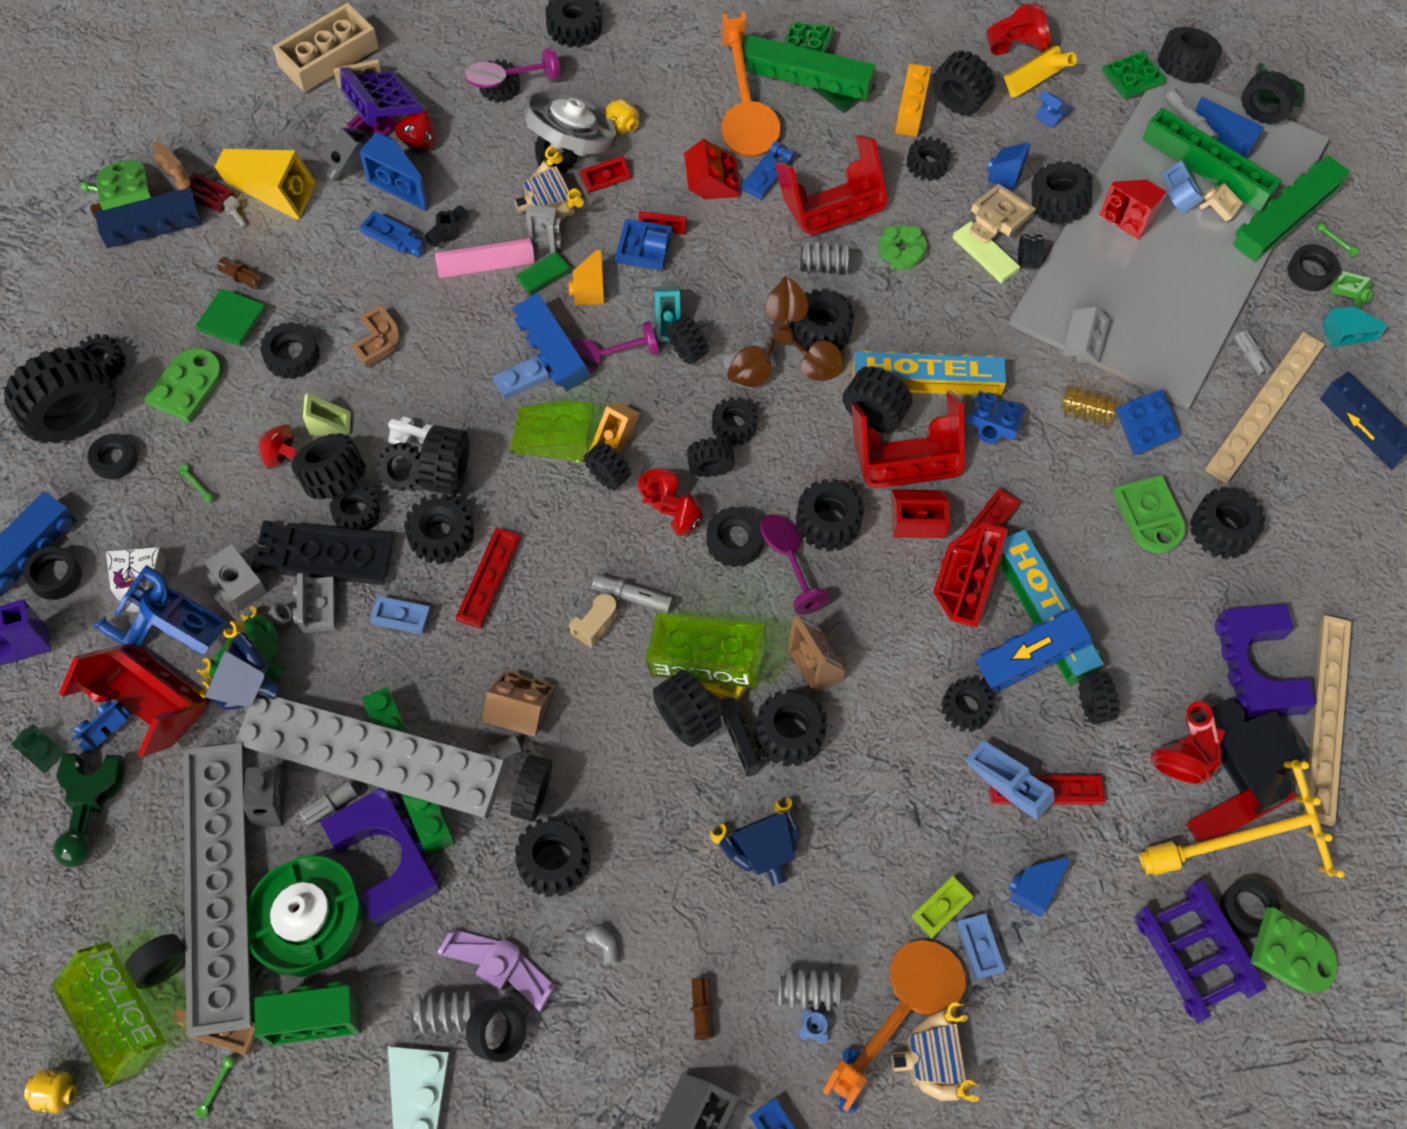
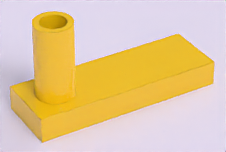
(1038, 69)

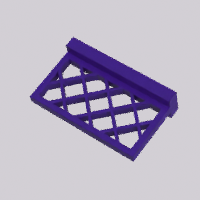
(377, 90)

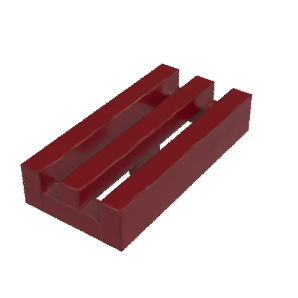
(205, 196)

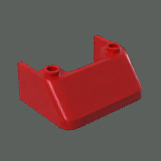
(858, 198)
(912, 460)
(143, 687)

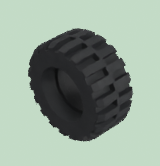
(59, 395)

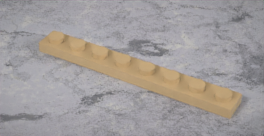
(1264, 408)
(1328, 716)

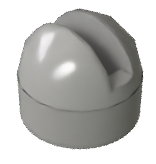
(280, 610)

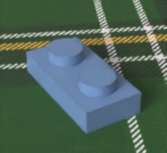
(520, 377)
(400, 615)
(980, 947)

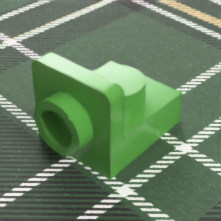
(1353, 287)

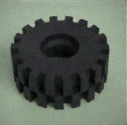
(573, 30)
(434, 512)

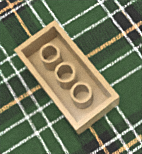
(325, 45)

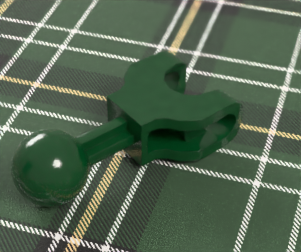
(84, 796)

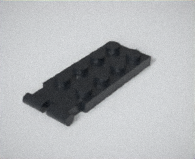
(324, 552)

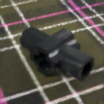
(446, 225)

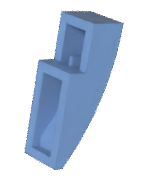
(1011, 779)

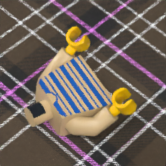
(549, 189)
(936, 1057)

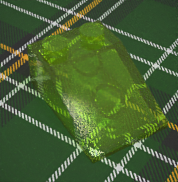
(554, 430)

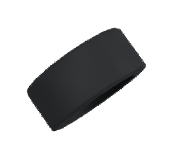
(1318, 254)
(42, 558)
(1252, 886)
(156, 961)
(514, 1036)

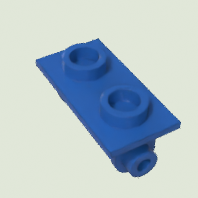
(91, 733)

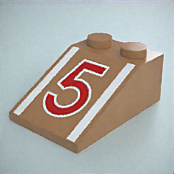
(814, 655)

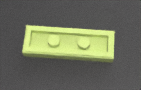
(987, 254)

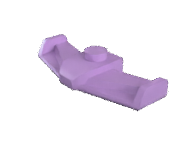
(499, 963)

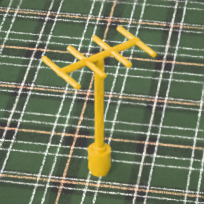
(1168, 857)

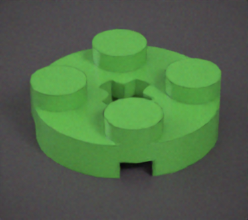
(905, 236)

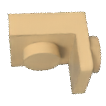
(1222, 201)

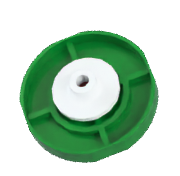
(304, 916)

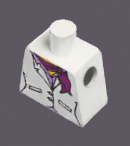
(126, 566)

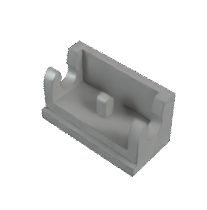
(1086, 335)

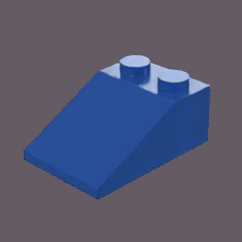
(392, 171)

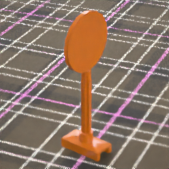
(750, 125)
(926, 981)

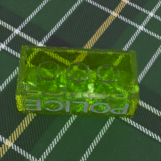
(707, 649)
(108, 1014)

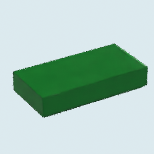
(543, 273)

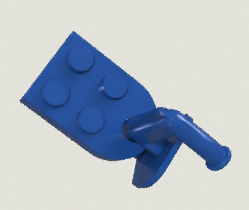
(168, 611)

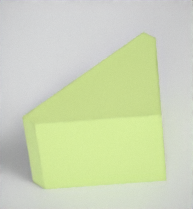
(324, 417)

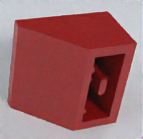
(711, 171)
(1133, 205)
(919, 513)

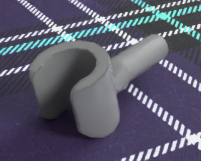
(231, 207)

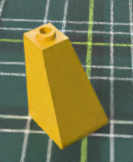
(270, 176)

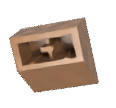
(518, 703)

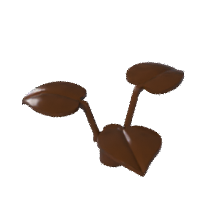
(785, 304)

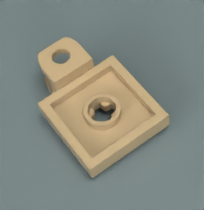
(992, 218)

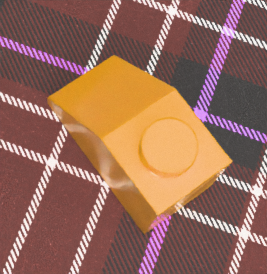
(588, 281)
(616, 426)

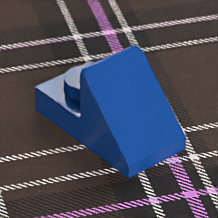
(1052, 110)

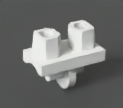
(405, 431)

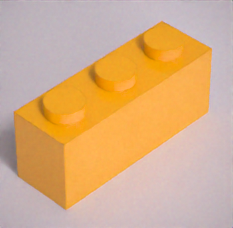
(913, 100)

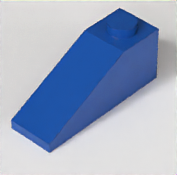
(1233, 129)

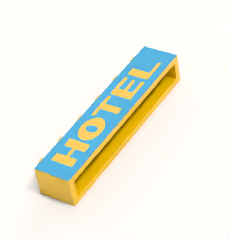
(939, 372)

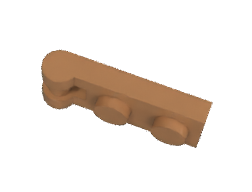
(170, 165)

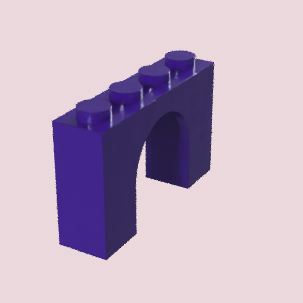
(21, 632)
(1254, 692)
(412, 879)

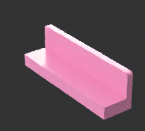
(484, 258)

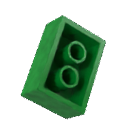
(307, 1014)

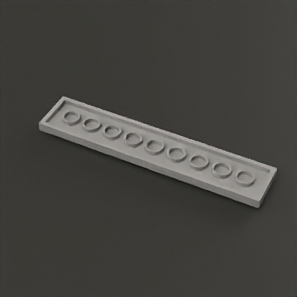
(373, 754)
(216, 891)

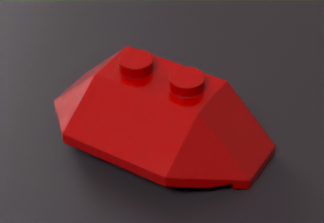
(970, 573)

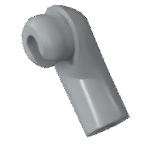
(606, 941)

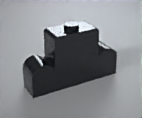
(1256, 753)

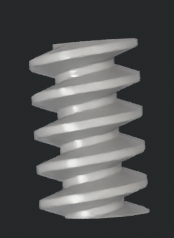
(824, 257)
(809, 989)
(441, 1013)

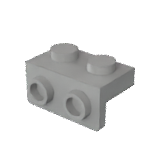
(544, 226)
(314, 604)

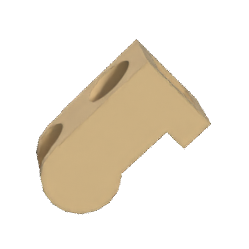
(596, 621)

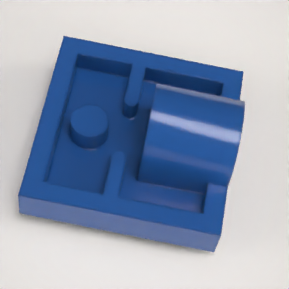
(643, 244)
(995, 412)
(1147, 421)

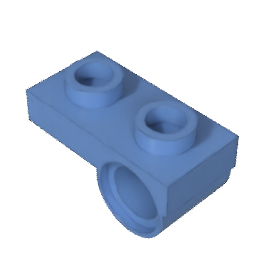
(1182, 187)

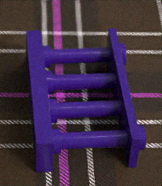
(1214, 927)

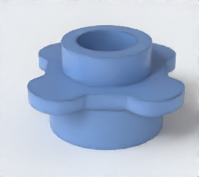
(822, 1022)

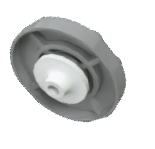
(569, 122)

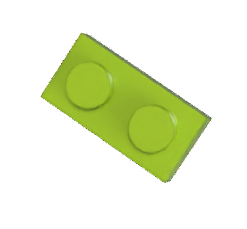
(942, 907)

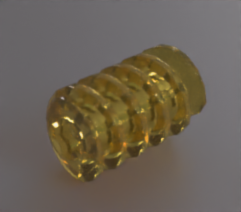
(1087, 405)

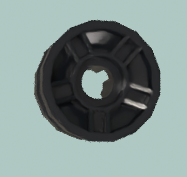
(1030, 250)

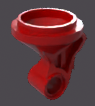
(1025, 25)
(1197, 755)

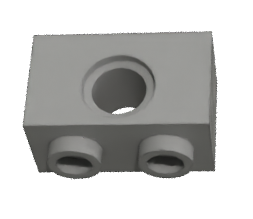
(230, 564)

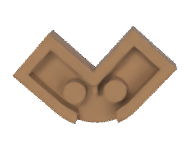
(382, 337)

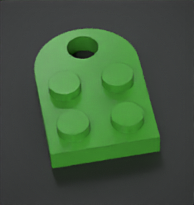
(122, 184)
(184, 385)
(1150, 512)
(1293, 952)

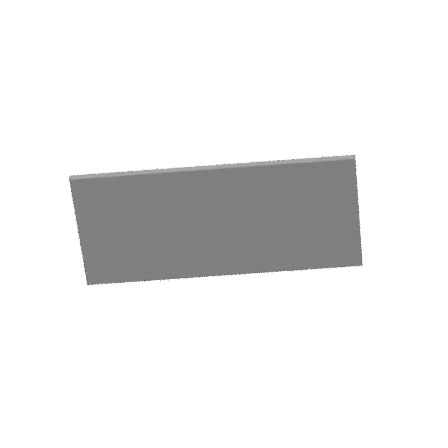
(1177, 284)

